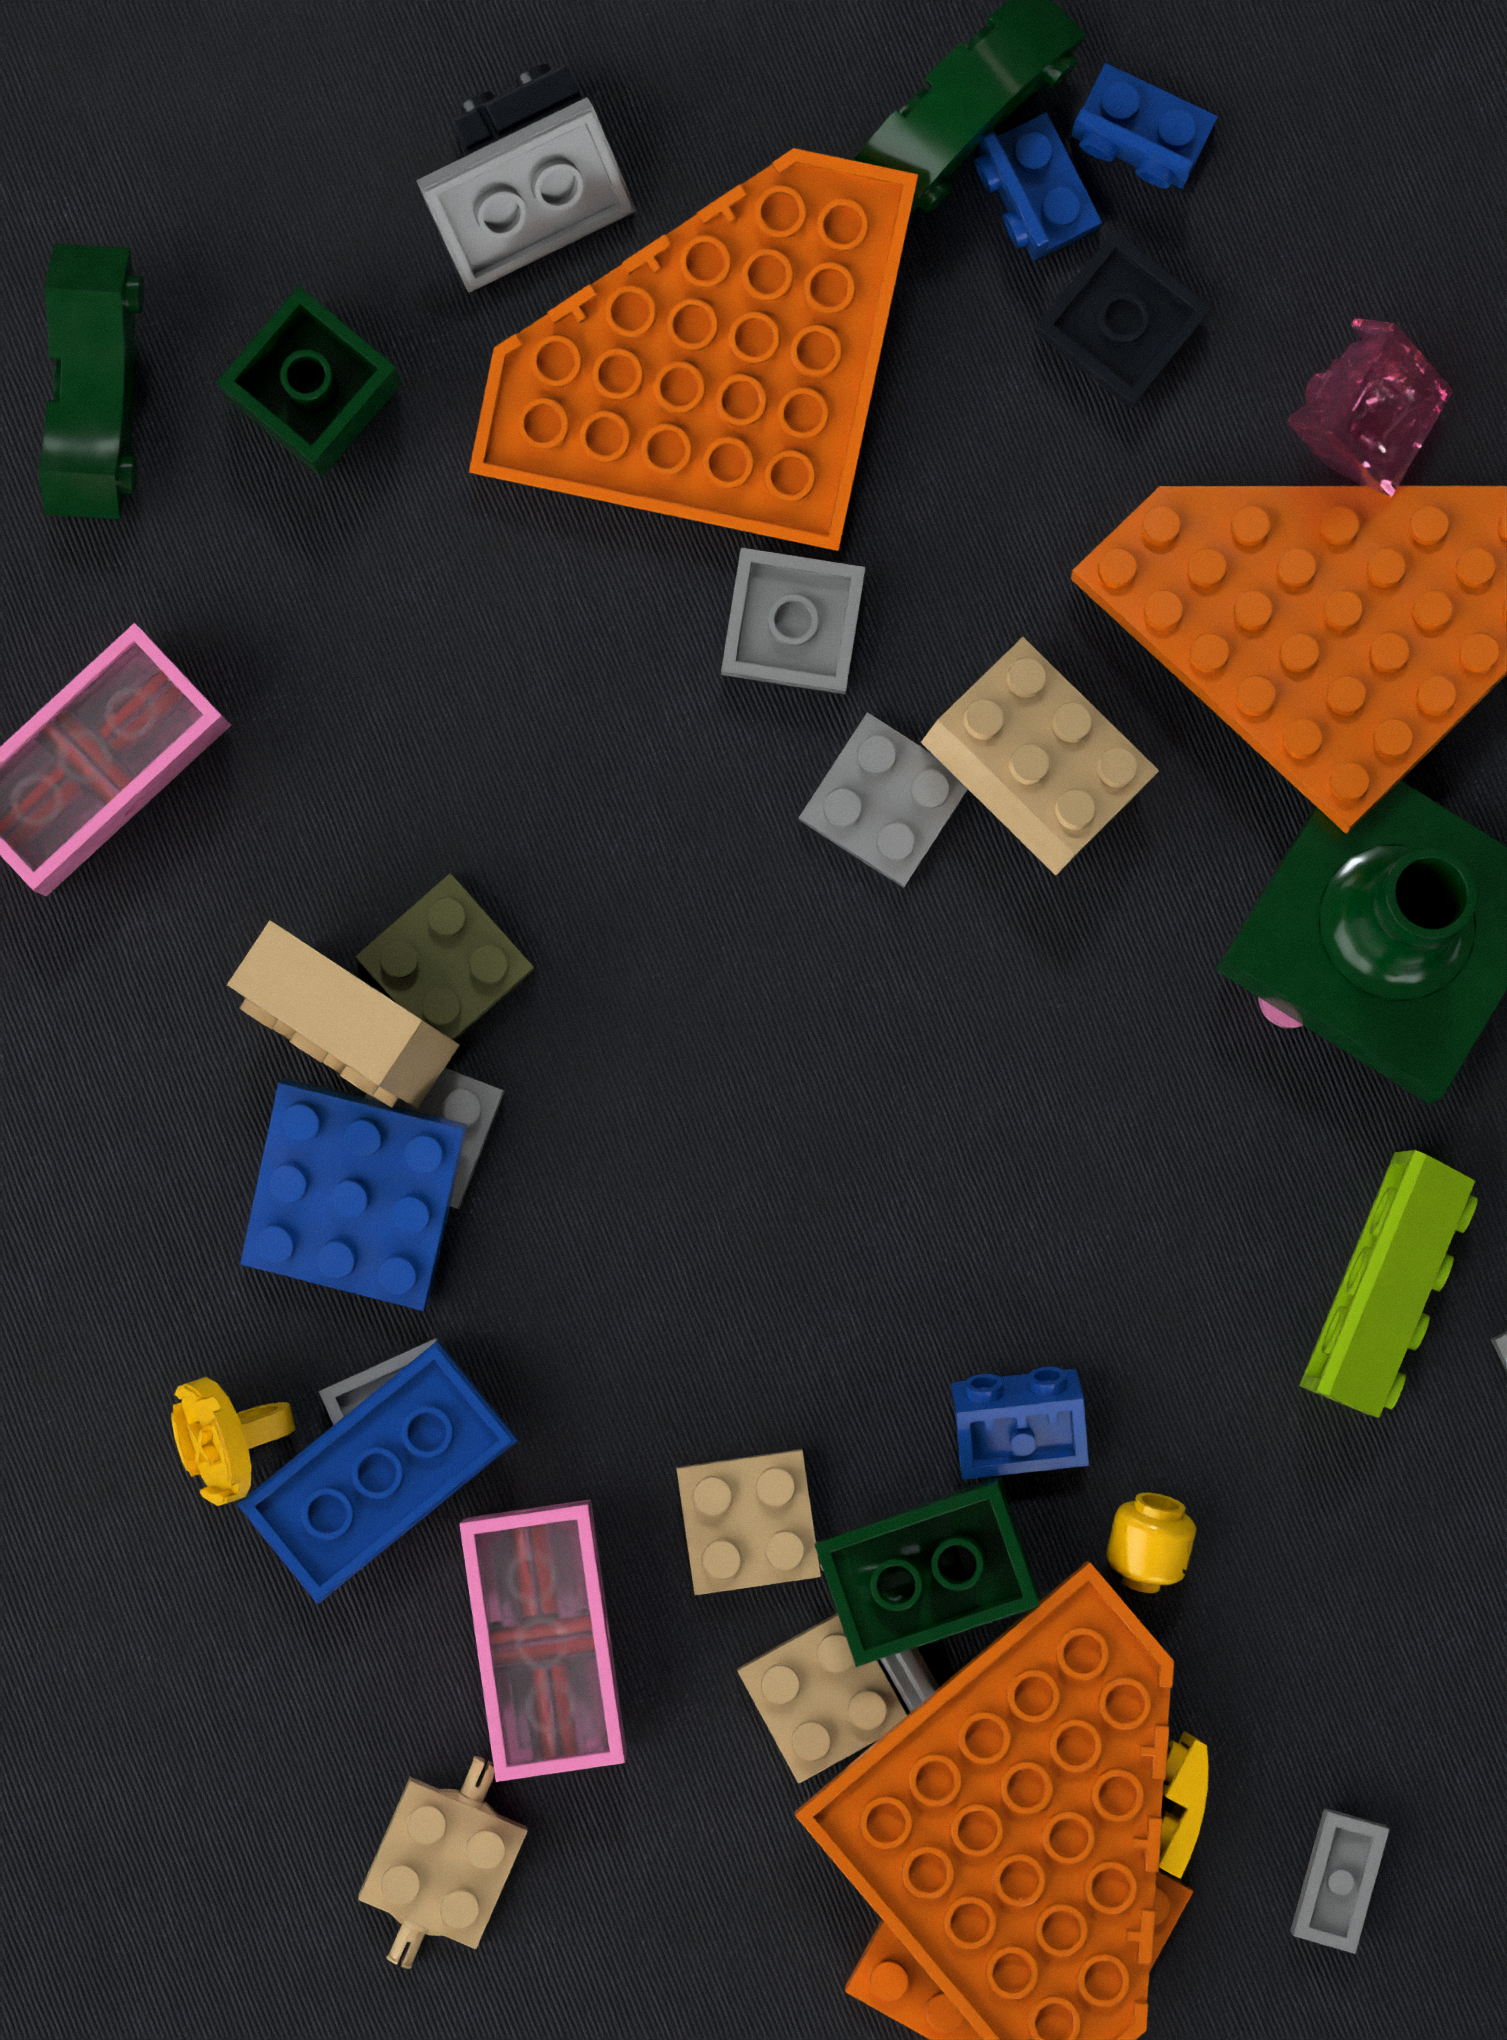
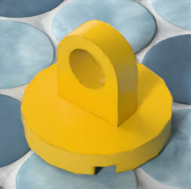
(218, 1440)

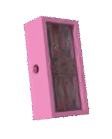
(98, 757)
(543, 1640)

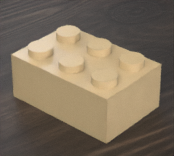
(1039, 755)
(340, 1019)

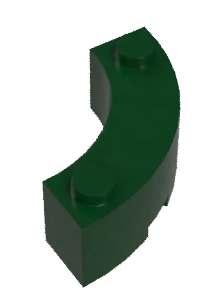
(974, 93)
(89, 422)

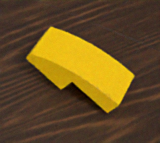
(1187, 1786)

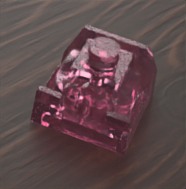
(1372, 407)

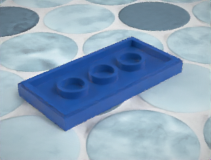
(377, 1472)

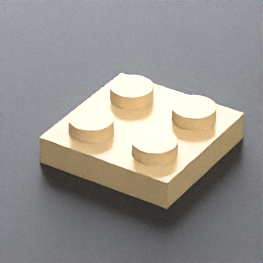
(748, 1522)
(819, 1699)

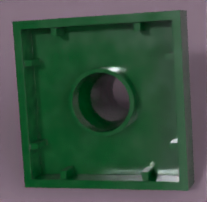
(1349, 962)

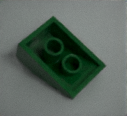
(929, 1572)

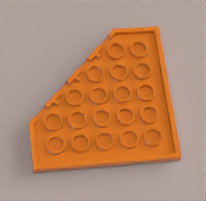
(718, 361)
(1319, 619)
(1022, 1822)

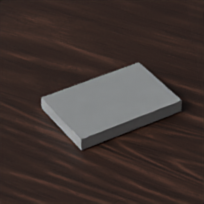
(527, 195)

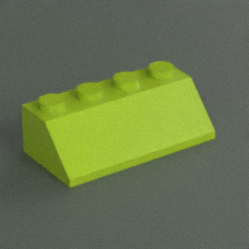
(1389, 1283)

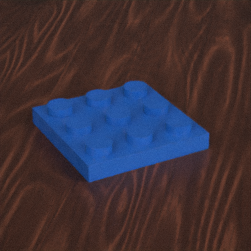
(353, 1194)

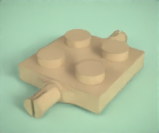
(442, 1862)

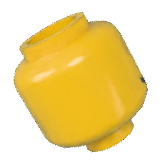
(1151, 1542)

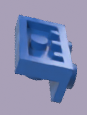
(1142, 128)
(1037, 186)
(1020, 1423)

